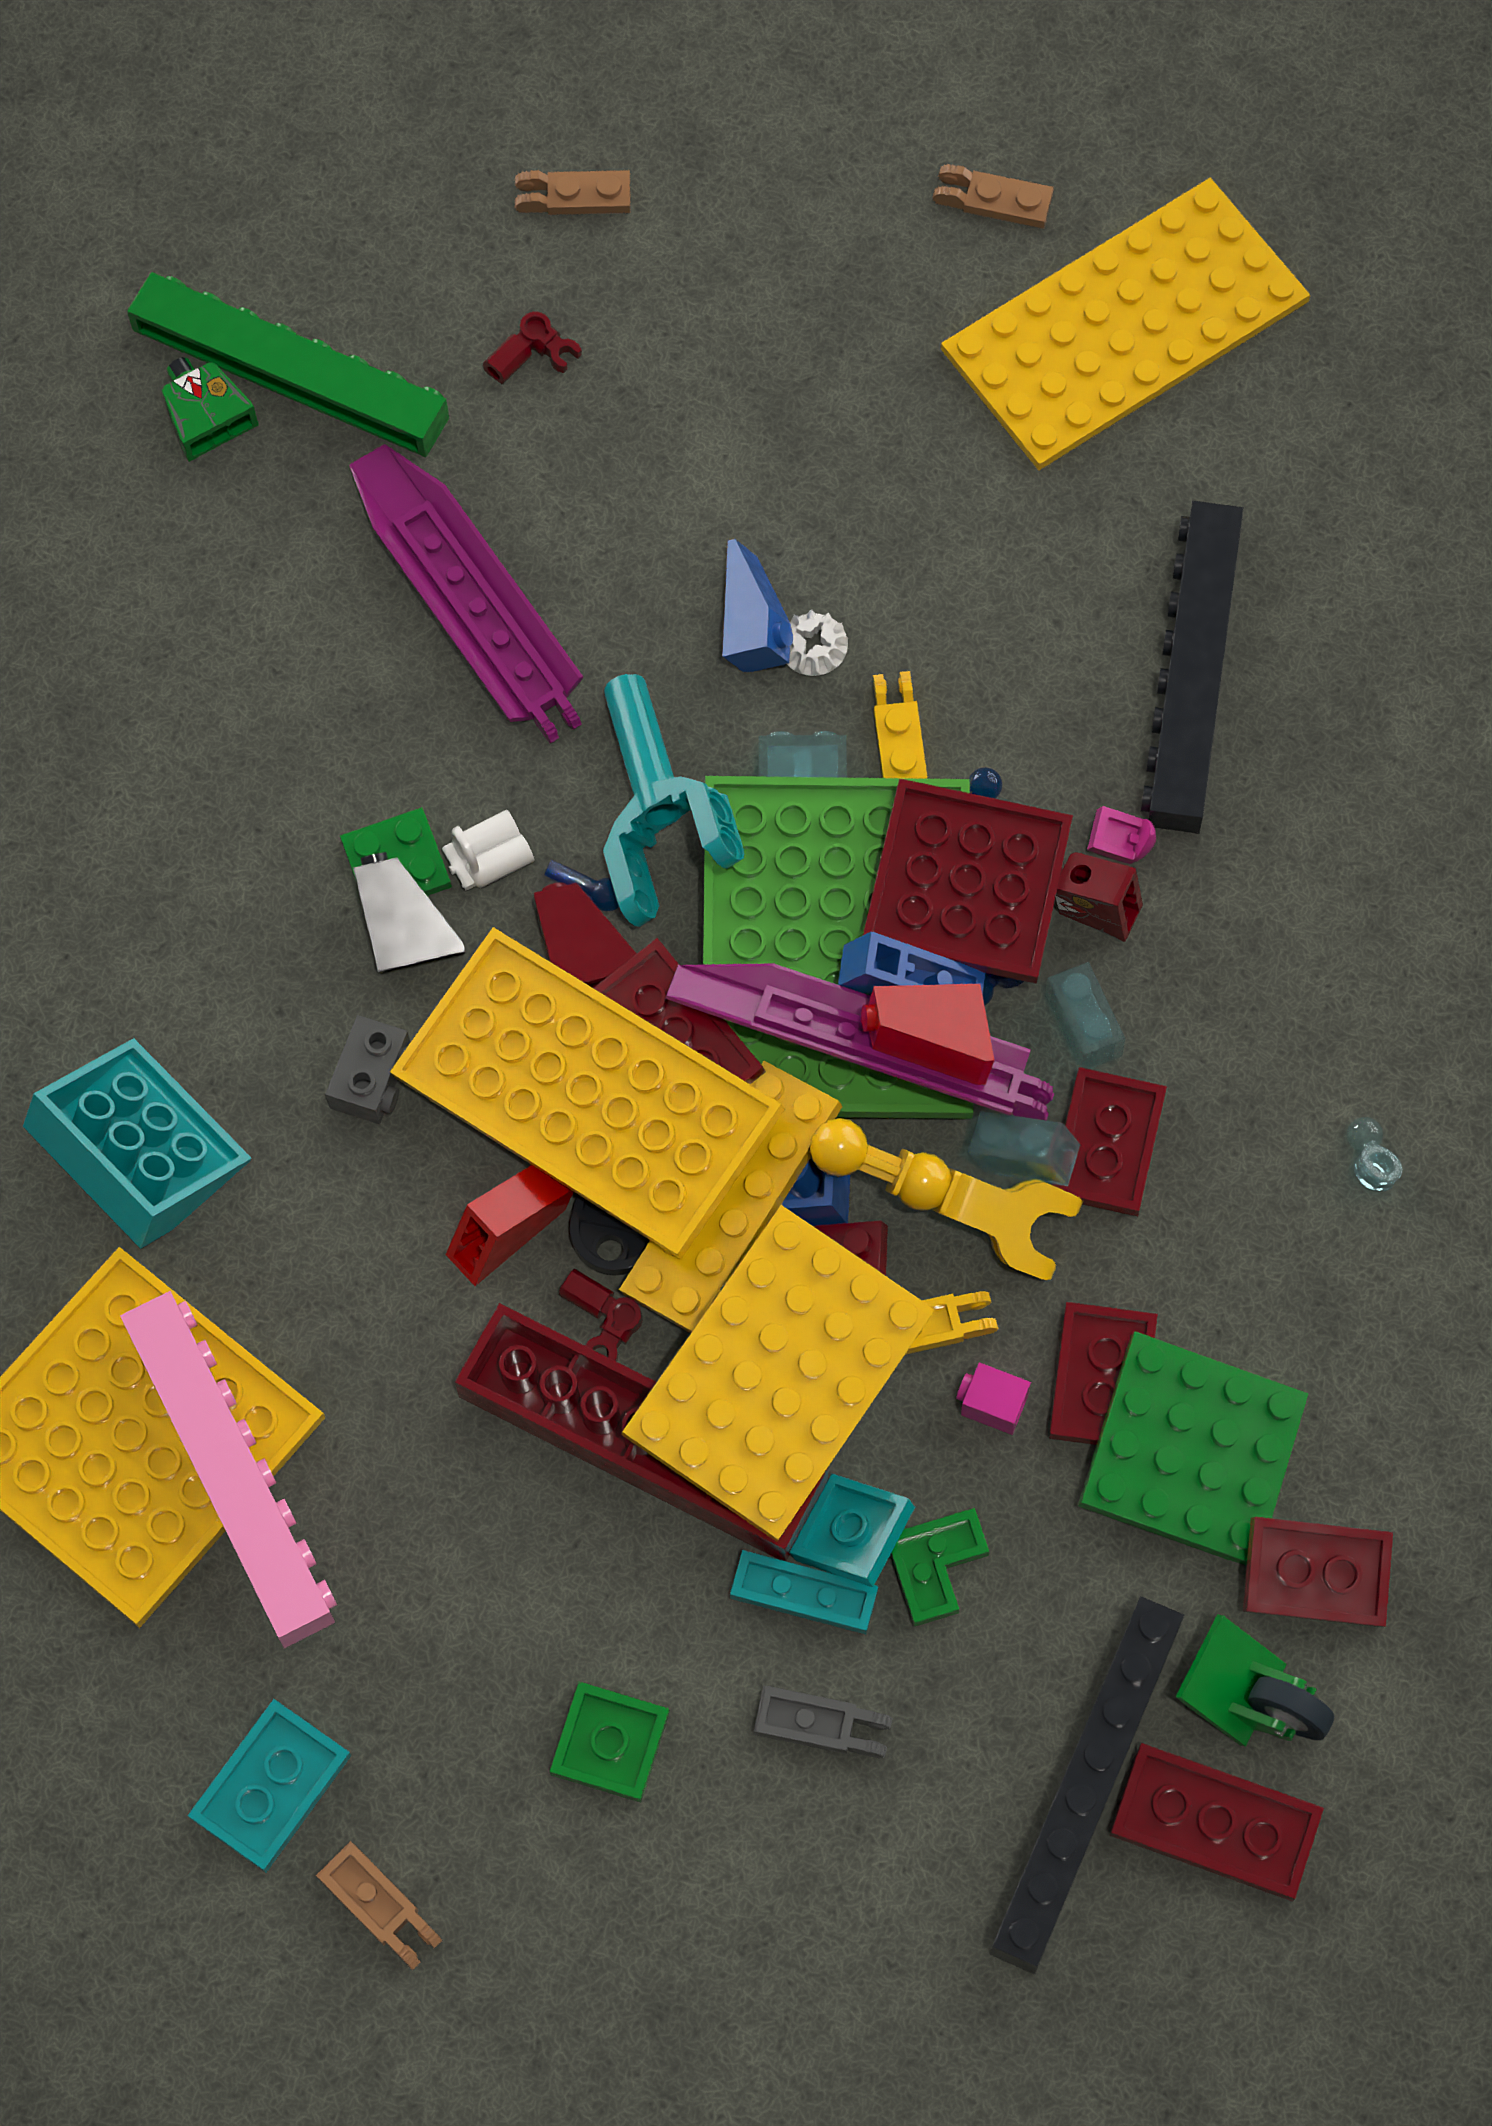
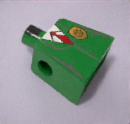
(205, 407)

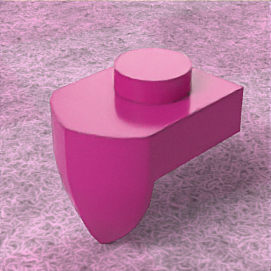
(1121, 836)

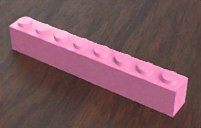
(228, 1470)

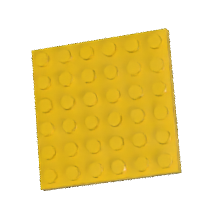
(96, 1456)

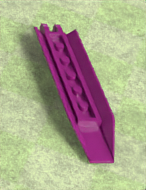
(468, 589)
(830, 1021)

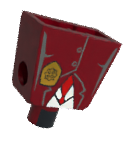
(1099, 894)

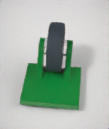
(1244, 1689)

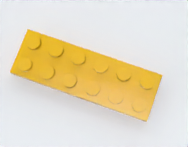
(688, 1286)

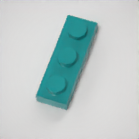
(803, 1592)

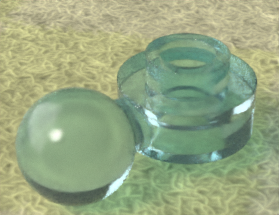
(1376, 1165)

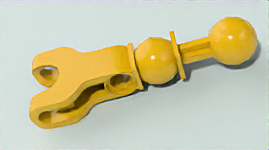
(927, 1184)

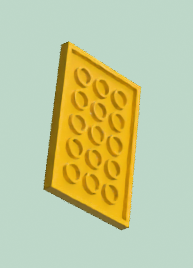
(778, 1372)

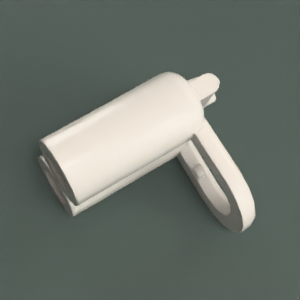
(487, 851)

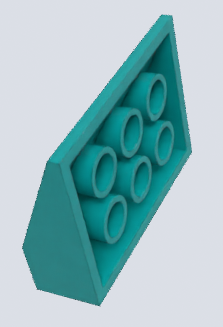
(134, 1141)

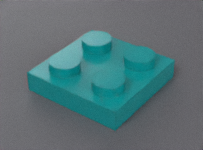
(852, 1530)

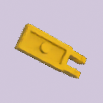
(899, 731)
(945, 1325)

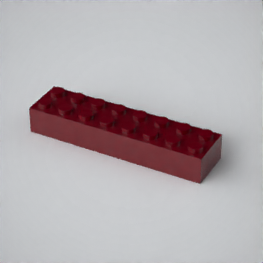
(583, 1407)

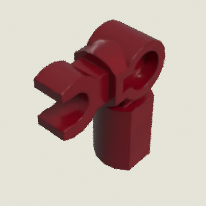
(535, 335)
(621, 1314)

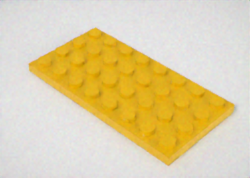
(1124, 323)
(587, 1092)

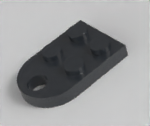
(592, 1227)

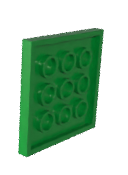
(1192, 1448)

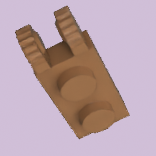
(574, 192)
(994, 196)
(375, 1901)

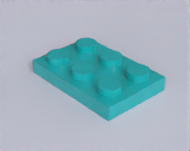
(269, 1785)

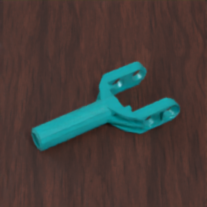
(656, 802)

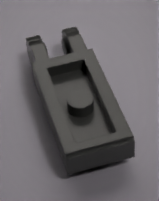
(817, 1722)

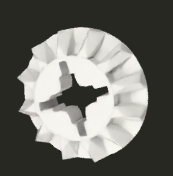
(820, 658)

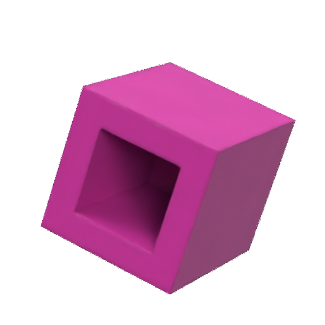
(993, 1397)

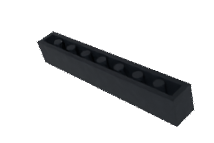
(1195, 667)
(1087, 1785)

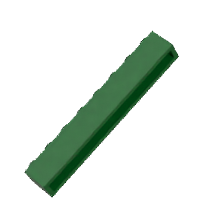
(289, 363)

